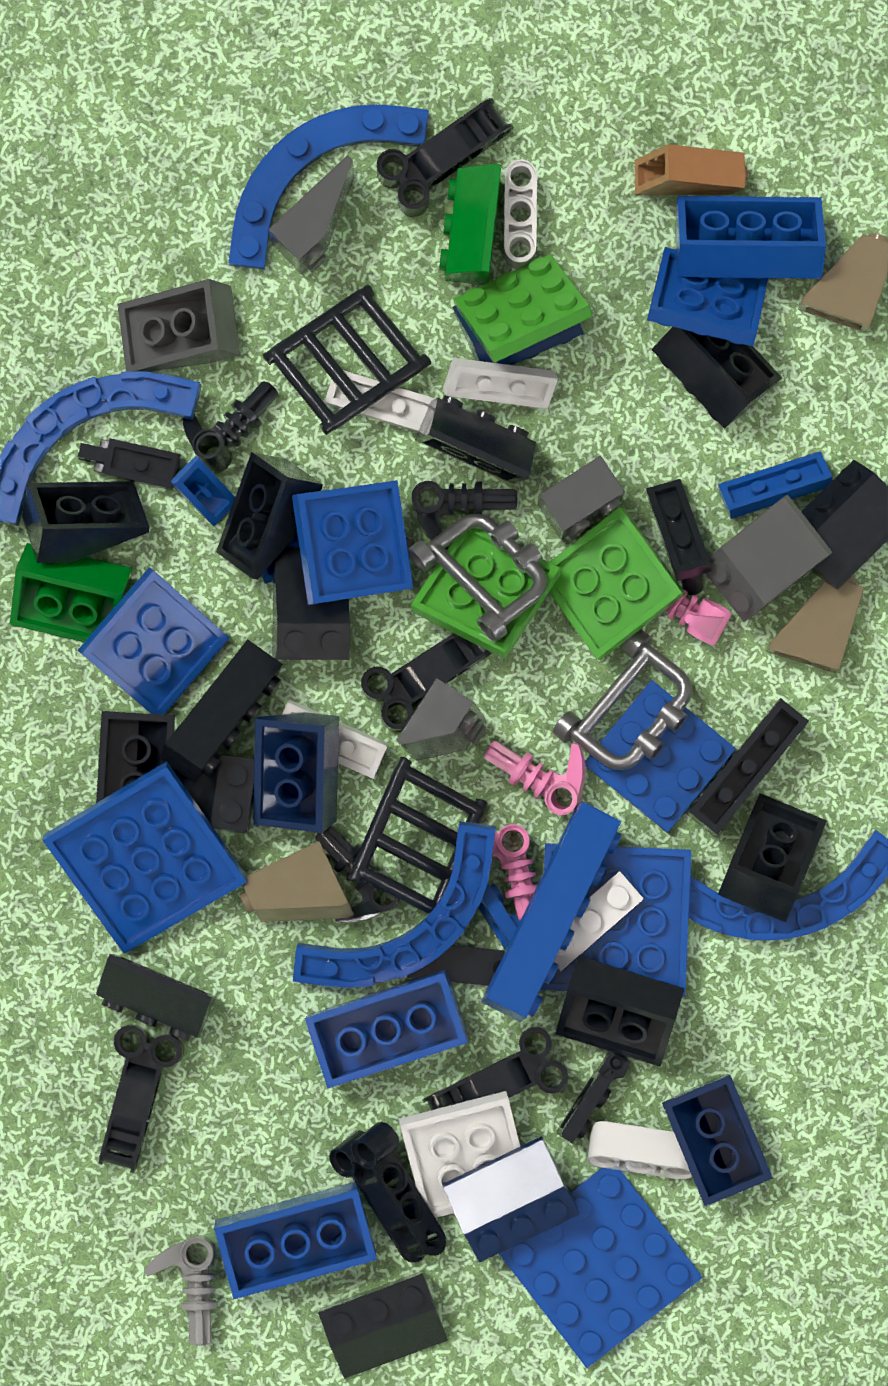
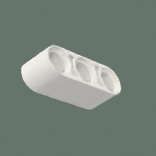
(522, 197)
(636, 1150)

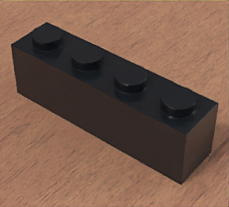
(221, 711)
(747, 767)

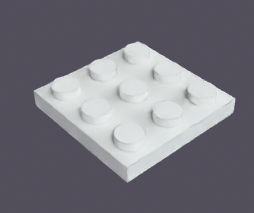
(454, 1141)

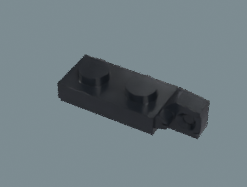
(132, 462)
(593, 1095)

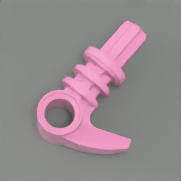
(704, 620)
(534, 777)
(517, 867)

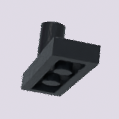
(679, 534)
(465, 965)

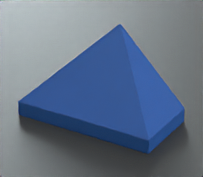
(203, 491)

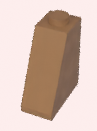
(690, 171)

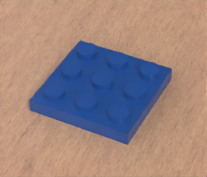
(707, 304)
(352, 542)
(153, 643)
(677, 775)

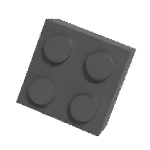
(581, 498)

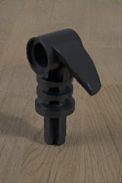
(228, 433)
(459, 499)
(345, 857)

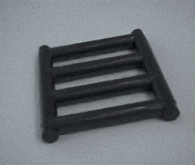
(358, 401)
(376, 837)

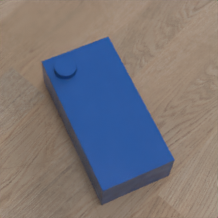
(750, 237)
(387, 1028)
(295, 1240)

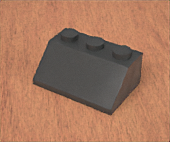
(442, 724)

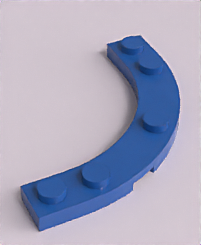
(298, 151)
(75, 406)
(809, 912)
(422, 943)

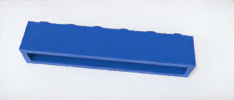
(551, 912)

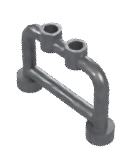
(503, 537)
(648, 742)

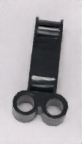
(442, 154)
(414, 679)
(509, 1075)
(135, 1097)
(389, 1190)

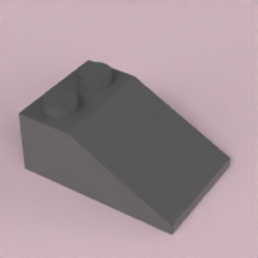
(308, 226)
(179, 327)
(766, 558)

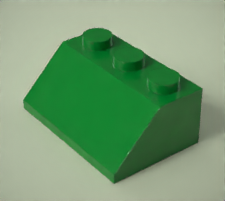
(471, 224)
(66, 596)

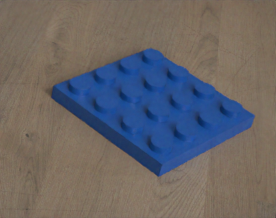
(145, 857)
(655, 932)
(603, 1268)

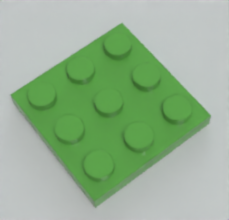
(522, 307)
(612, 583)
(453, 609)

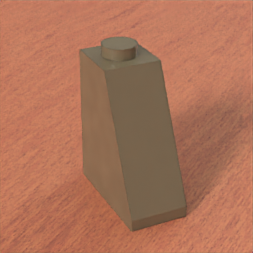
(852, 285)
(821, 627)
(296, 889)

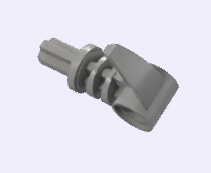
(198, 1287)

